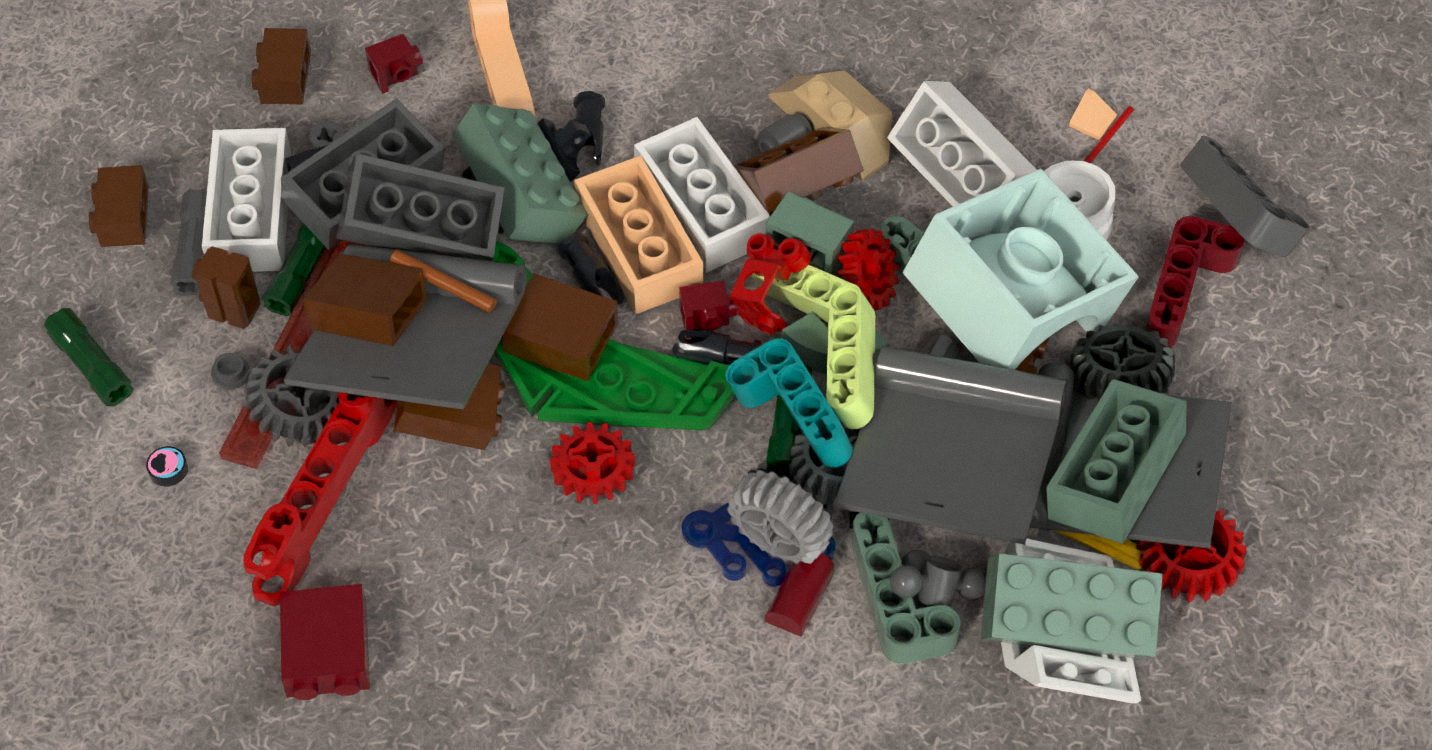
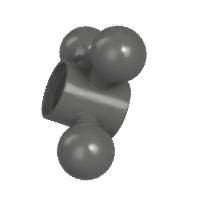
(935, 579)

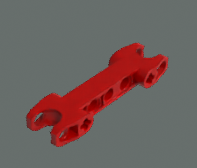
(288, 531)

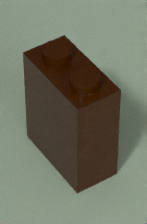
(365, 299)
(561, 327)
(465, 427)

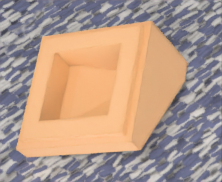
(1092, 116)

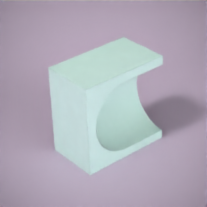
(1017, 270)

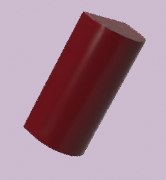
(800, 594)

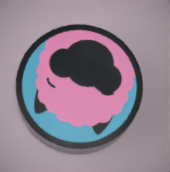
(167, 466)

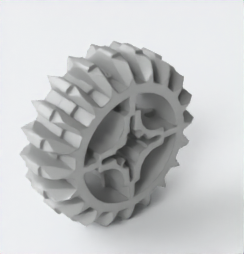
(780, 517)

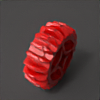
(1199, 569)

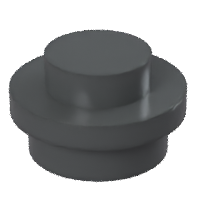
(230, 371)

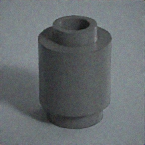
(783, 130)

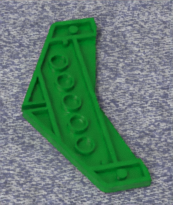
(625, 387)

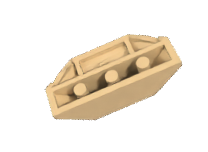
(841, 103)

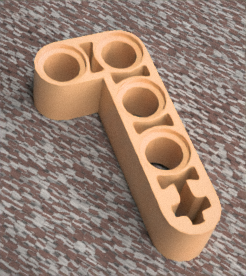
(499, 54)

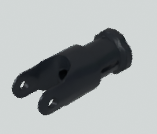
(588, 112)
(589, 268)
(711, 346)

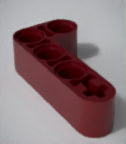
(1192, 245)

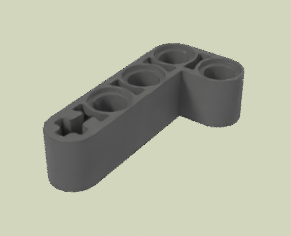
(1242, 200)

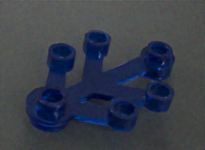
(717, 531)

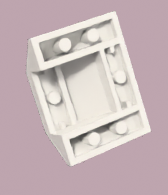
(1064, 669)

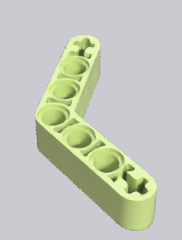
(849, 337)

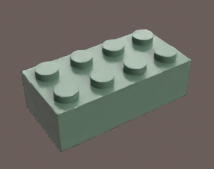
(512, 153)
(1116, 460)
(1071, 606)

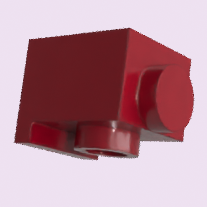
(392, 61)
(705, 306)

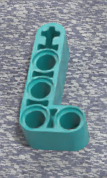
(778, 370)

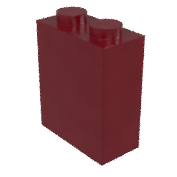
(324, 641)

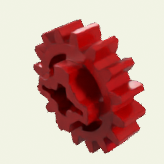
(870, 266)
(592, 462)

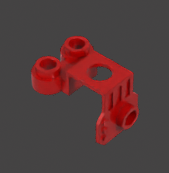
(772, 262)

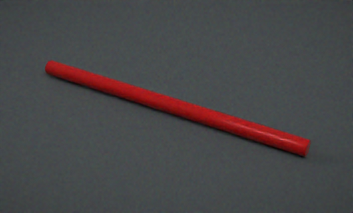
(1109, 134)

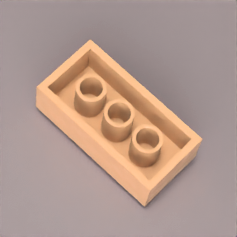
(638, 234)

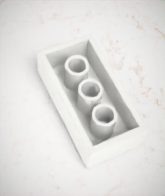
(955, 144)
(704, 192)
(245, 195)

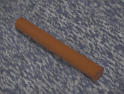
(446, 282)

